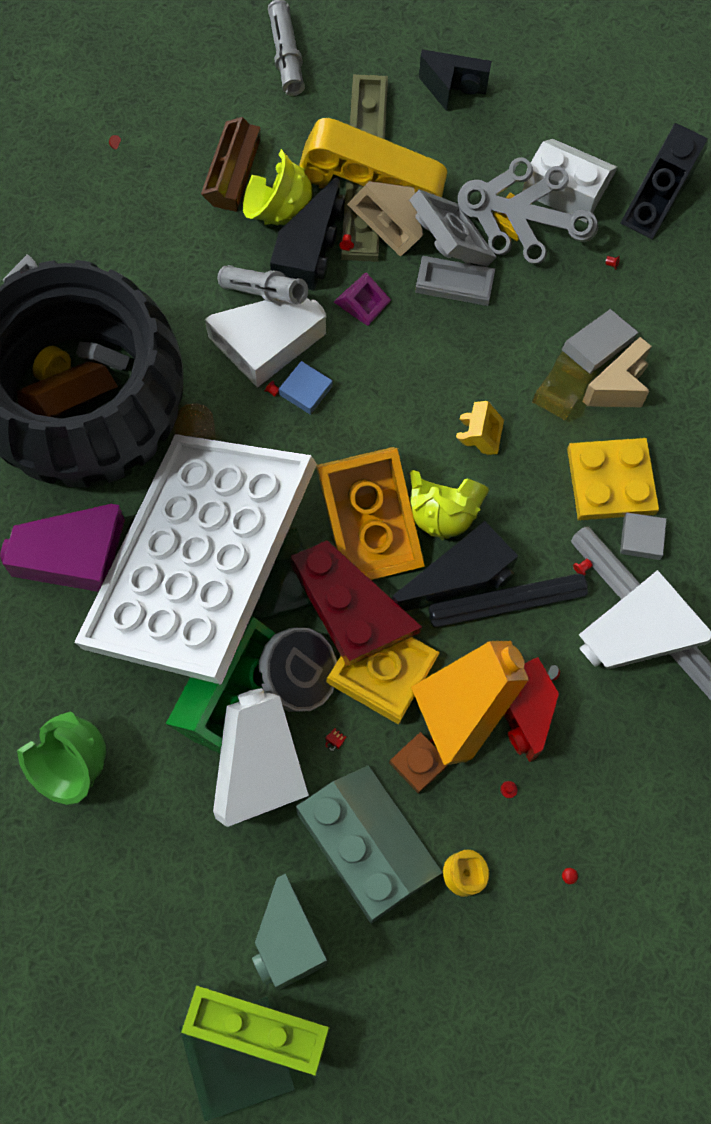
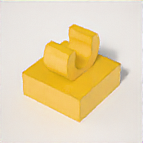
(484, 428)

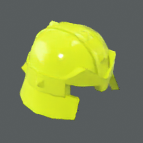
(284, 200)
(445, 510)

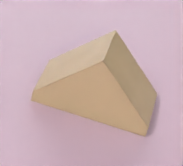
(389, 214)

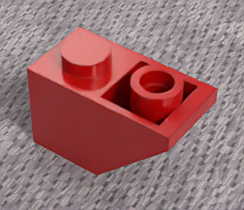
(532, 711)

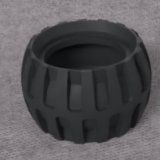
(86, 302)

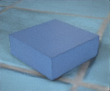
(305, 387)

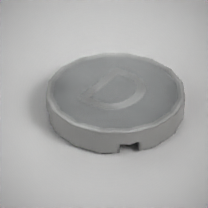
(297, 668)

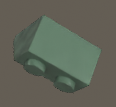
(286, 940)

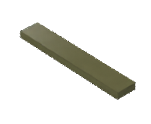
(368, 115)

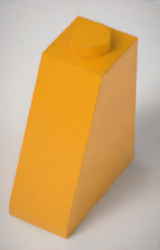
(470, 698)

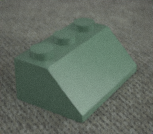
(368, 842)

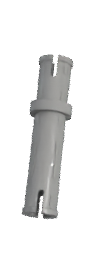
(287, 58)
(270, 285)

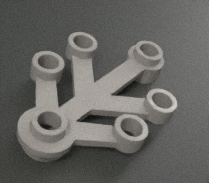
(520, 209)

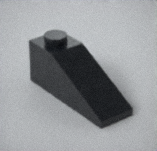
(463, 571)

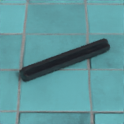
(508, 600)

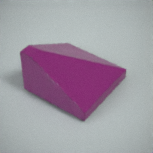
(363, 299)

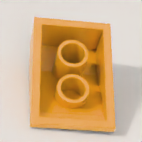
(371, 513)

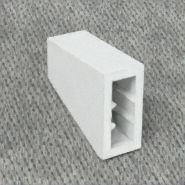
(266, 335)
(644, 626)
(256, 760)

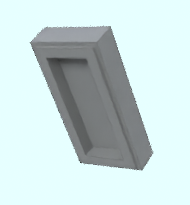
(455, 280)
(599, 341)

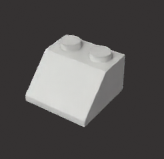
(586, 177)

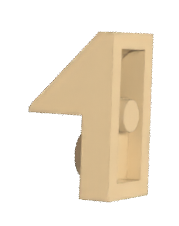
(618, 382)

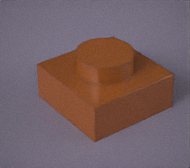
(418, 763)

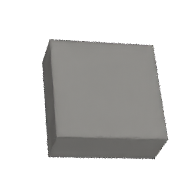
(643, 536)

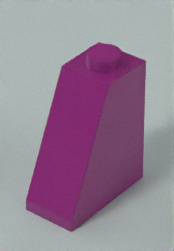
(66, 548)

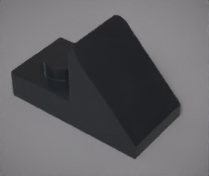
(446, 72)

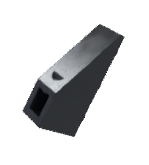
(665, 180)
(305, 237)

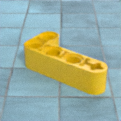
(365, 158)

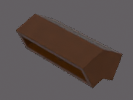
(232, 164)
(67, 390)

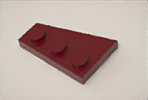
(350, 605)

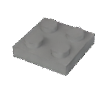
(452, 229)

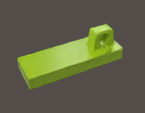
(256, 1030)

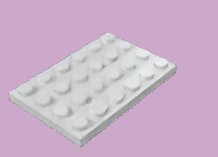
(197, 557)

